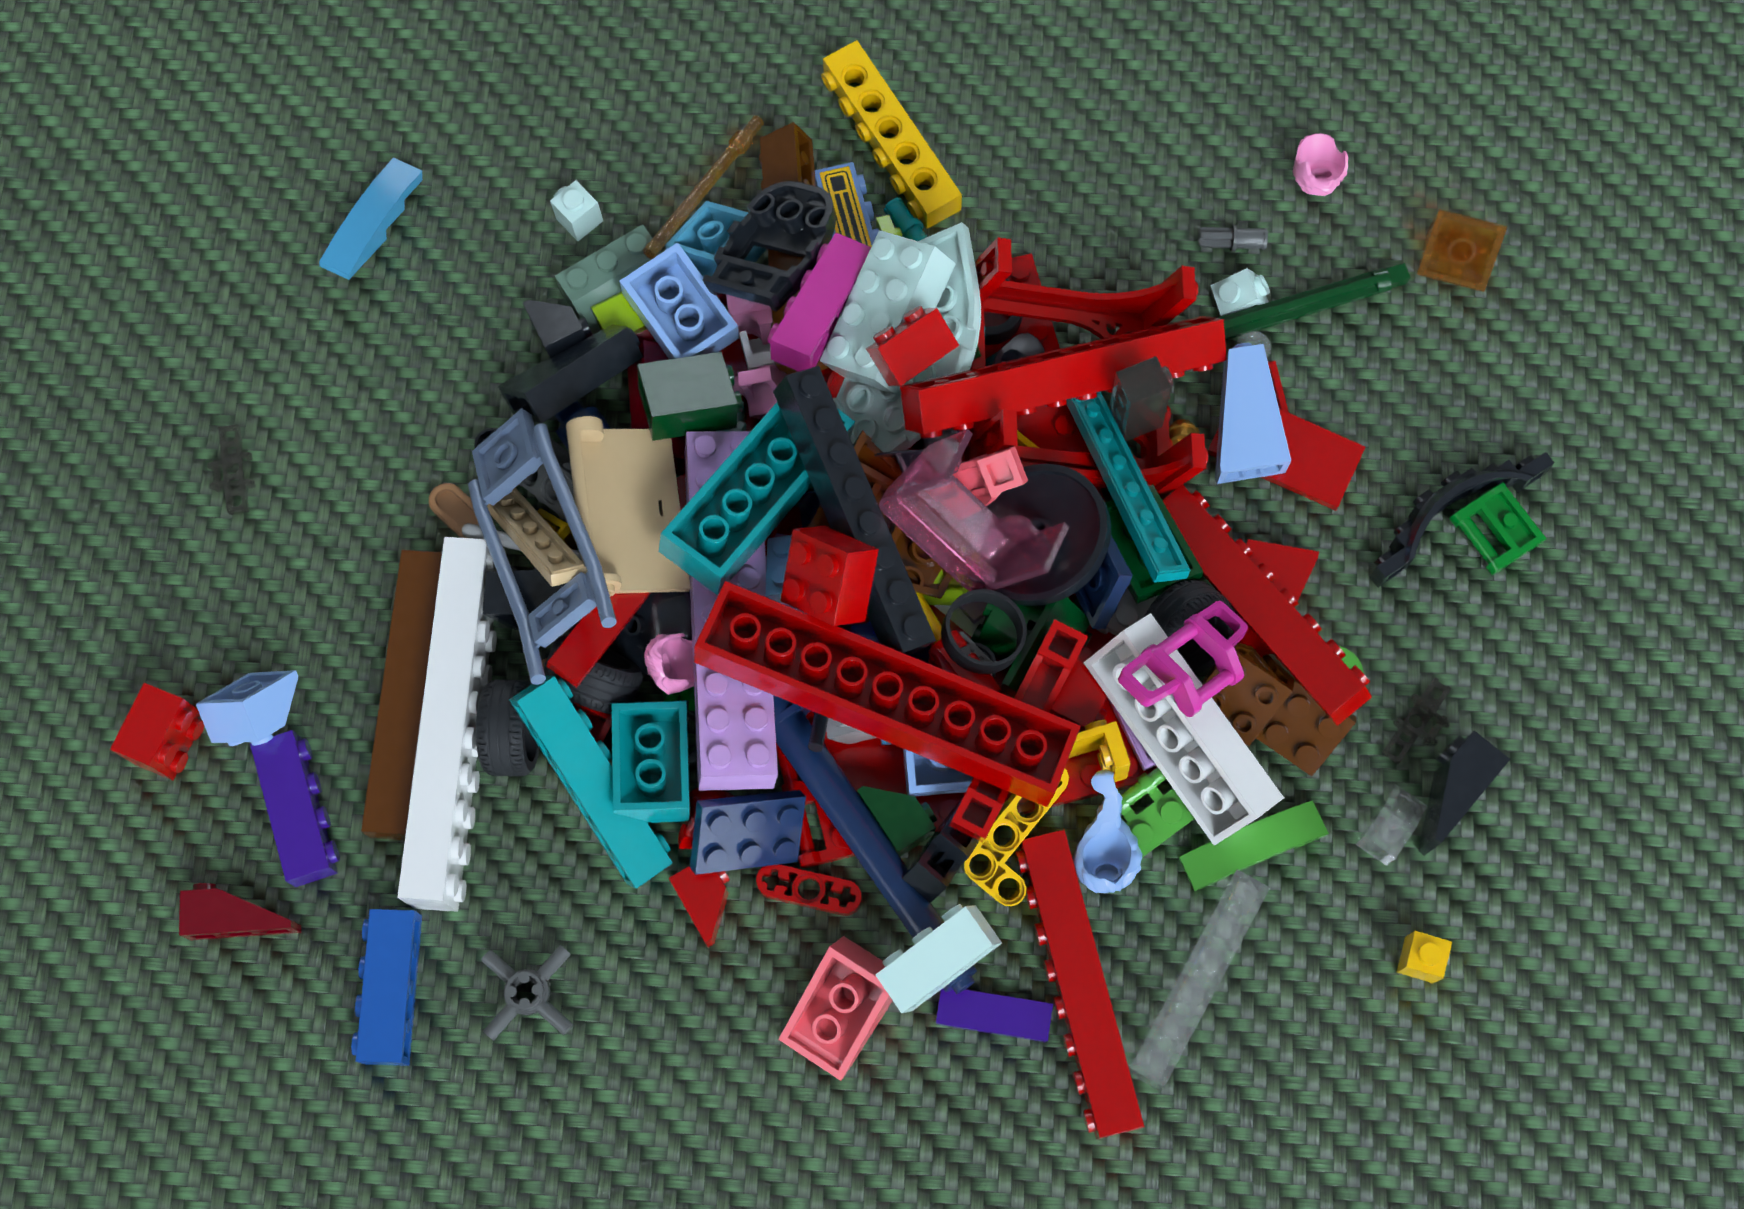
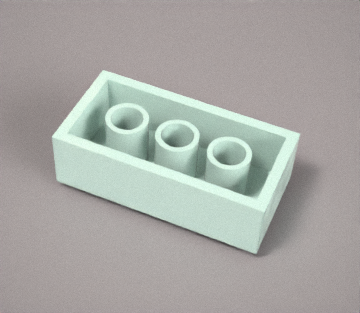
(891, 283)

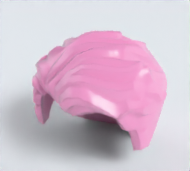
(1319, 165)
(670, 662)

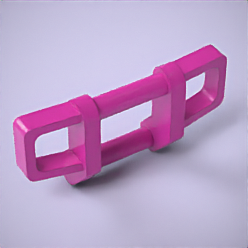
(1174, 677)

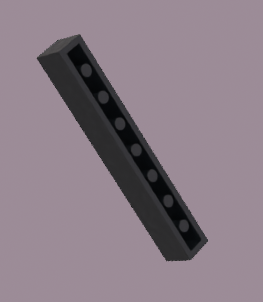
(852, 506)

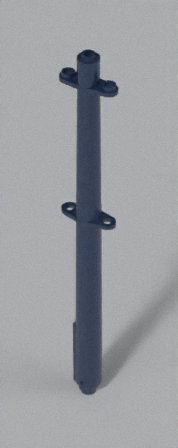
(835, 794)

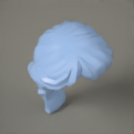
(1109, 851)

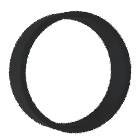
(998, 600)

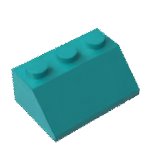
(650, 761)

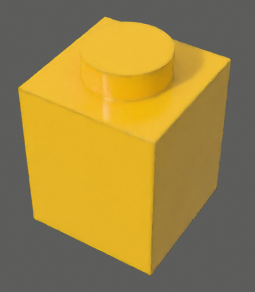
(1424, 957)

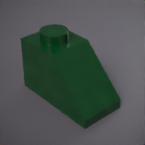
(900, 817)

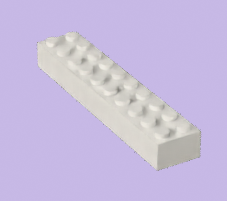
(447, 732)

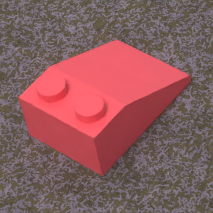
(838, 1008)

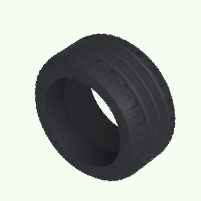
(1180, 603)
(609, 681)
(501, 736)

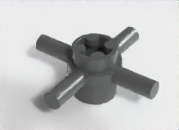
(516, 981)

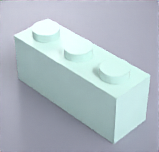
(937, 957)

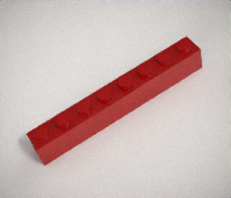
(1267, 610)
(1080, 985)

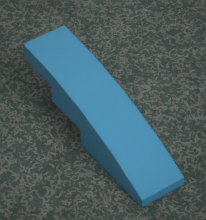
(370, 217)

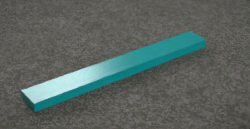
(1129, 490)

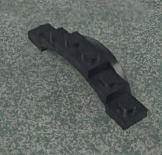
(1454, 488)

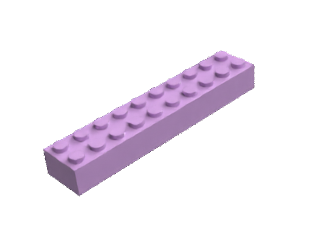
(731, 717)

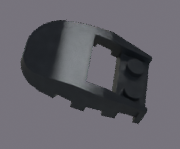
(781, 218)

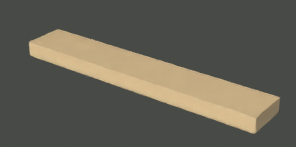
(536, 539)

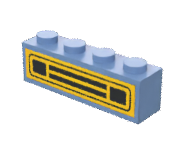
(847, 193)

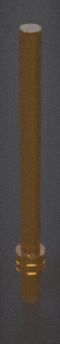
(738, 144)

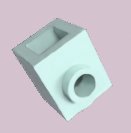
(576, 210)

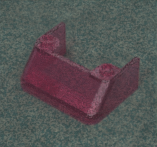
(960, 529)

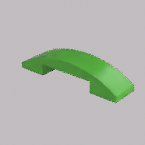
(1253, 844)

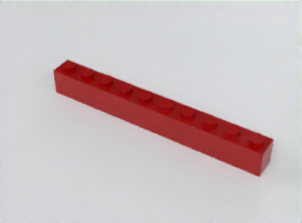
(1057, 375)

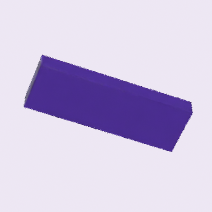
(995, 1014)

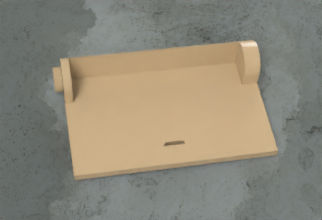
(626, 500)

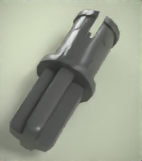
(1233, 238)

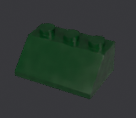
(1062, 611)

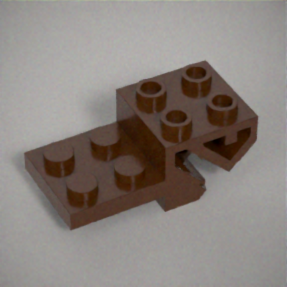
(1278, 711)

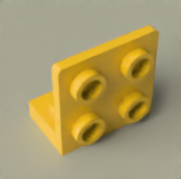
(1110, 744)

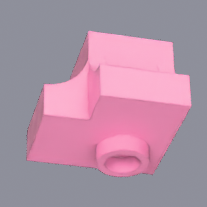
(751, 317)
(758, 388)

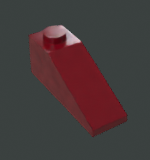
(217, 914)

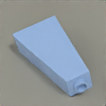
(1250, 421)

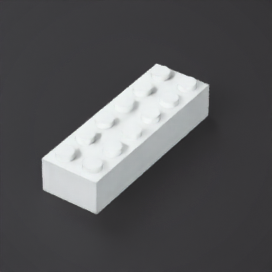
(1196, 754)

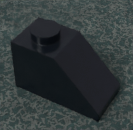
(556, 325)

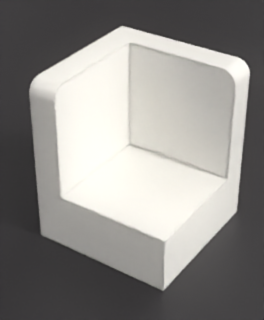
(755, 352)

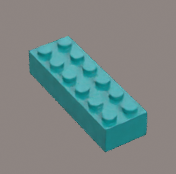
(739, 504)

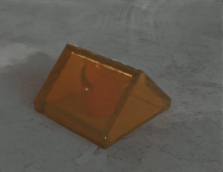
(1461, 249)

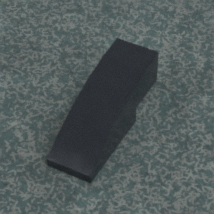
(940, 859)

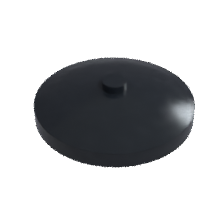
(1048, 499)

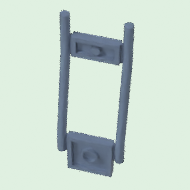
(501, 465)

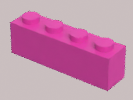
(816, 309)

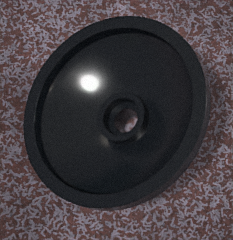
(659, 614)

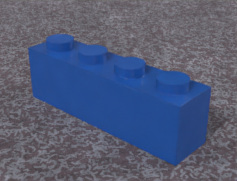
(387, 988)

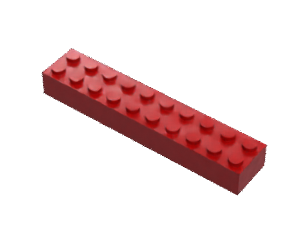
(886, 693)

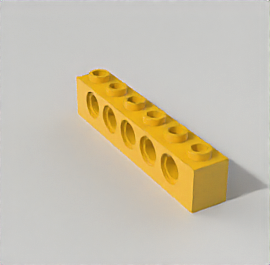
(854, 66)

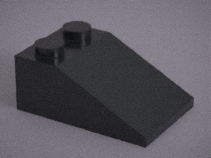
(1463, 776)

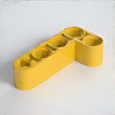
(998, 854)

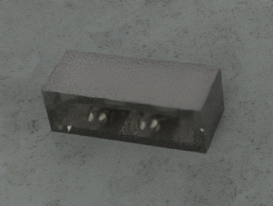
(1141, 397)

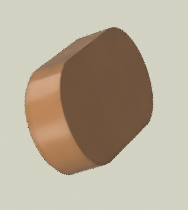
(452, 507)

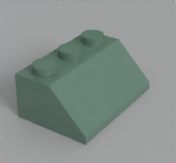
(599, 273)

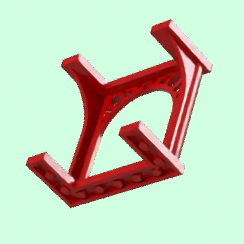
(1160, 462)

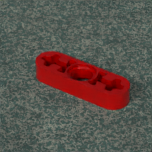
(784, 875)

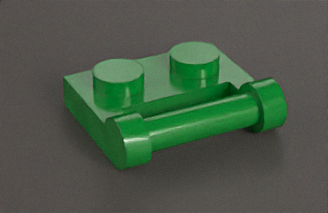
(1506, 521)

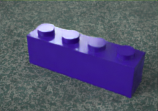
(295, 809)

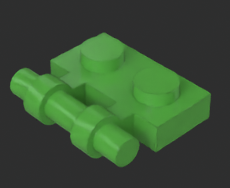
(1159, 819)

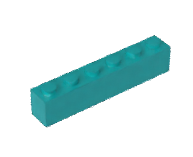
(588, 778)

